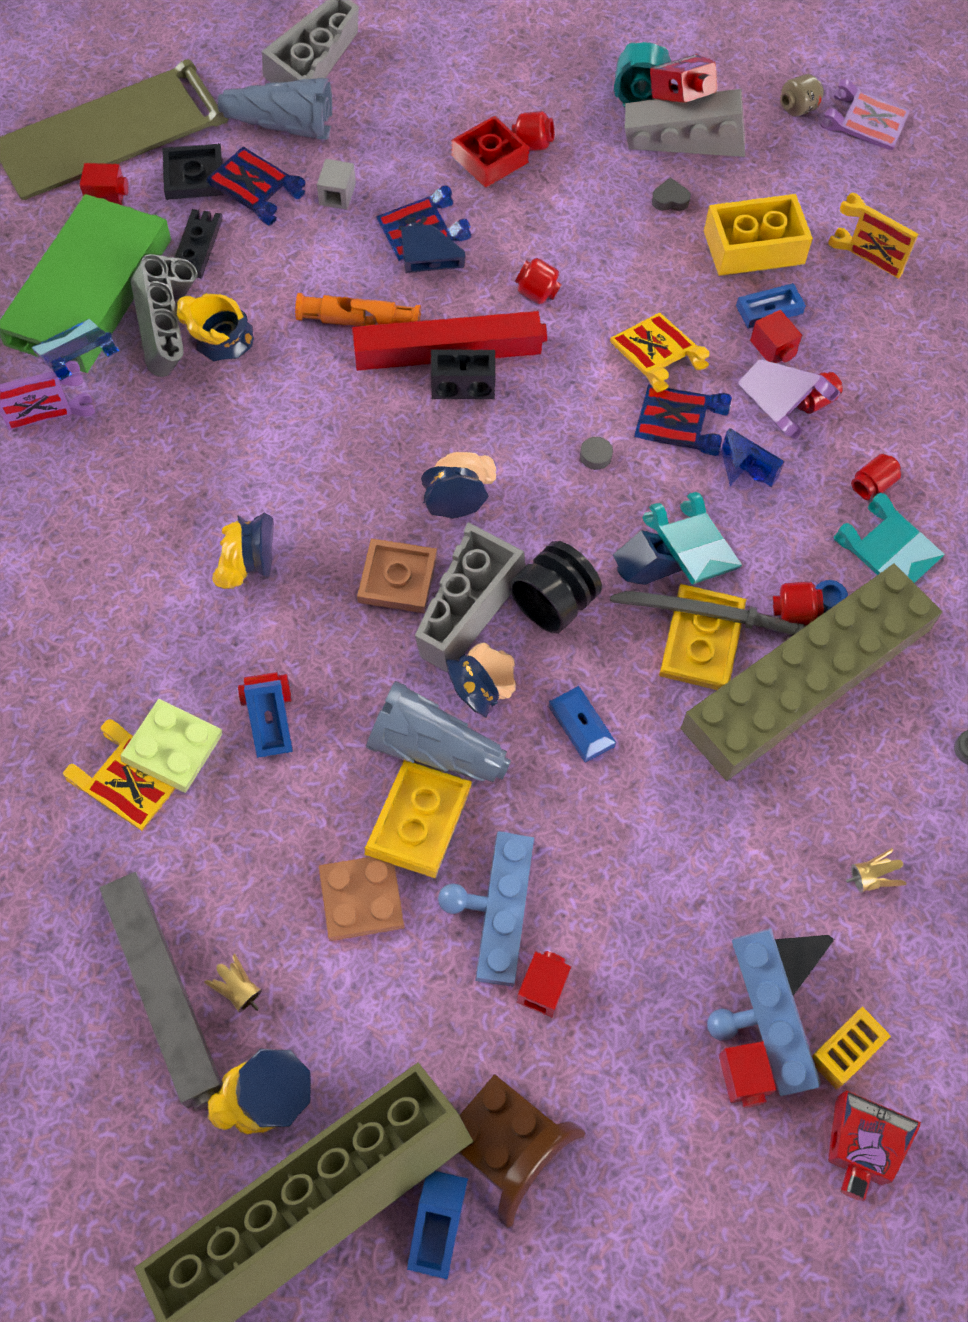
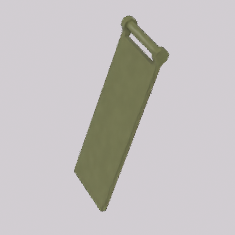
(106, 130)

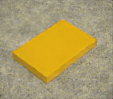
(699, 646)
(418, 818)

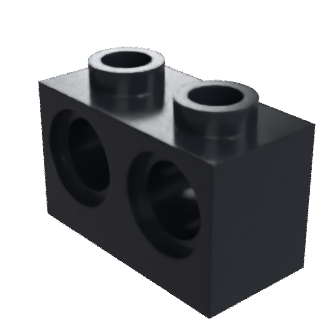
(463, 374)

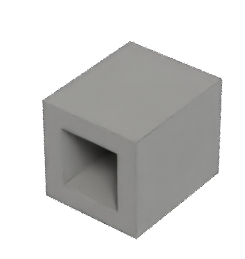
(336, 184)

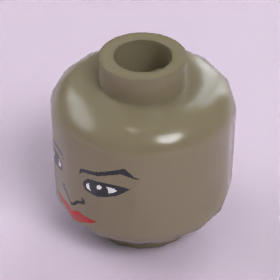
(801, 95)

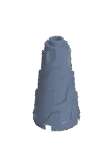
(282, 106)
(421, 732)

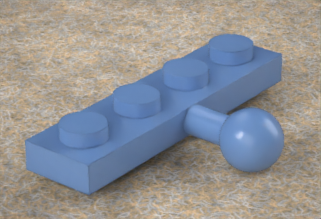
(502, 908)
(773, 1013)

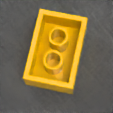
(757, 234)

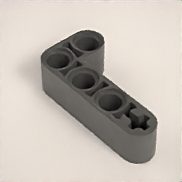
(154, 288)

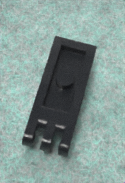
(199, 239)

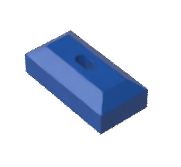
(755, 305)
(269, 736)
(587, 739)

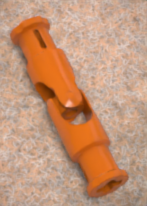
(353, 311)

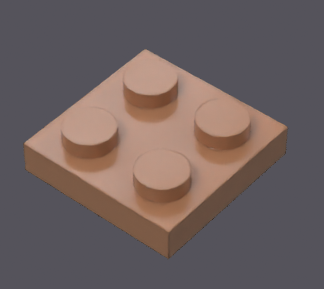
(397, 575)
(360, 898)

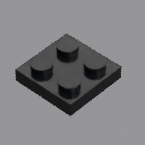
(188, 168)

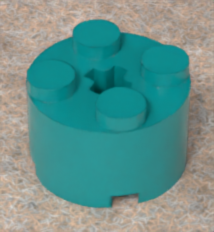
(633, 71)

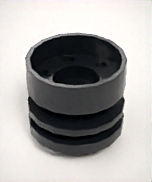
(555, 586)

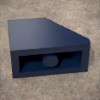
(429, 249)
(645, 559)

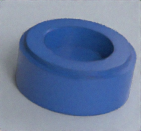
(832, 592)

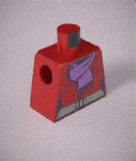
(694, 76)
(868, 1142)

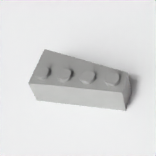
(312, 44)
(699, 126)
(468, 595)

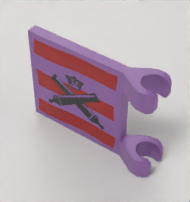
(867, 117)
(42, 399)

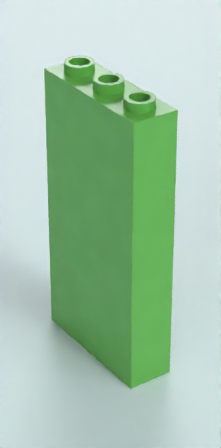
(84, 275)

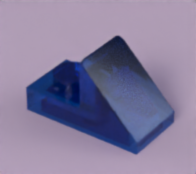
(743, 454)

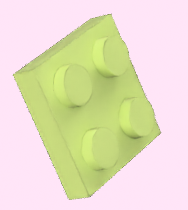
(171, 745)

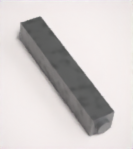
(161, 991)

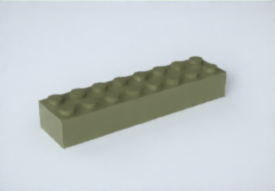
(809, 671)
(304, 1204)

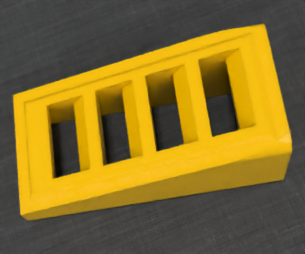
(829, 1068)

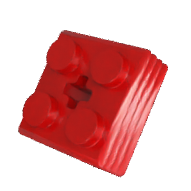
(490, 151)

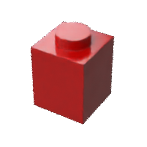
(104, 182)
(776, 337)
(544, 983)
(747, 1074)

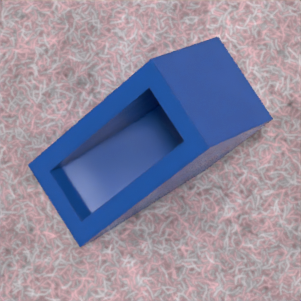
(437, 1224)

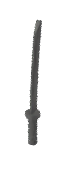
(747, 617)

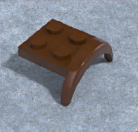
(511, 1142)

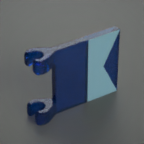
(72, 344)

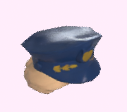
(457, 484)
(482, 677)

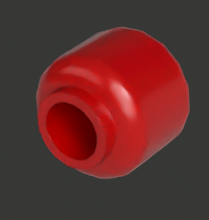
(535, 130)
(538, 281)
(798, 602)

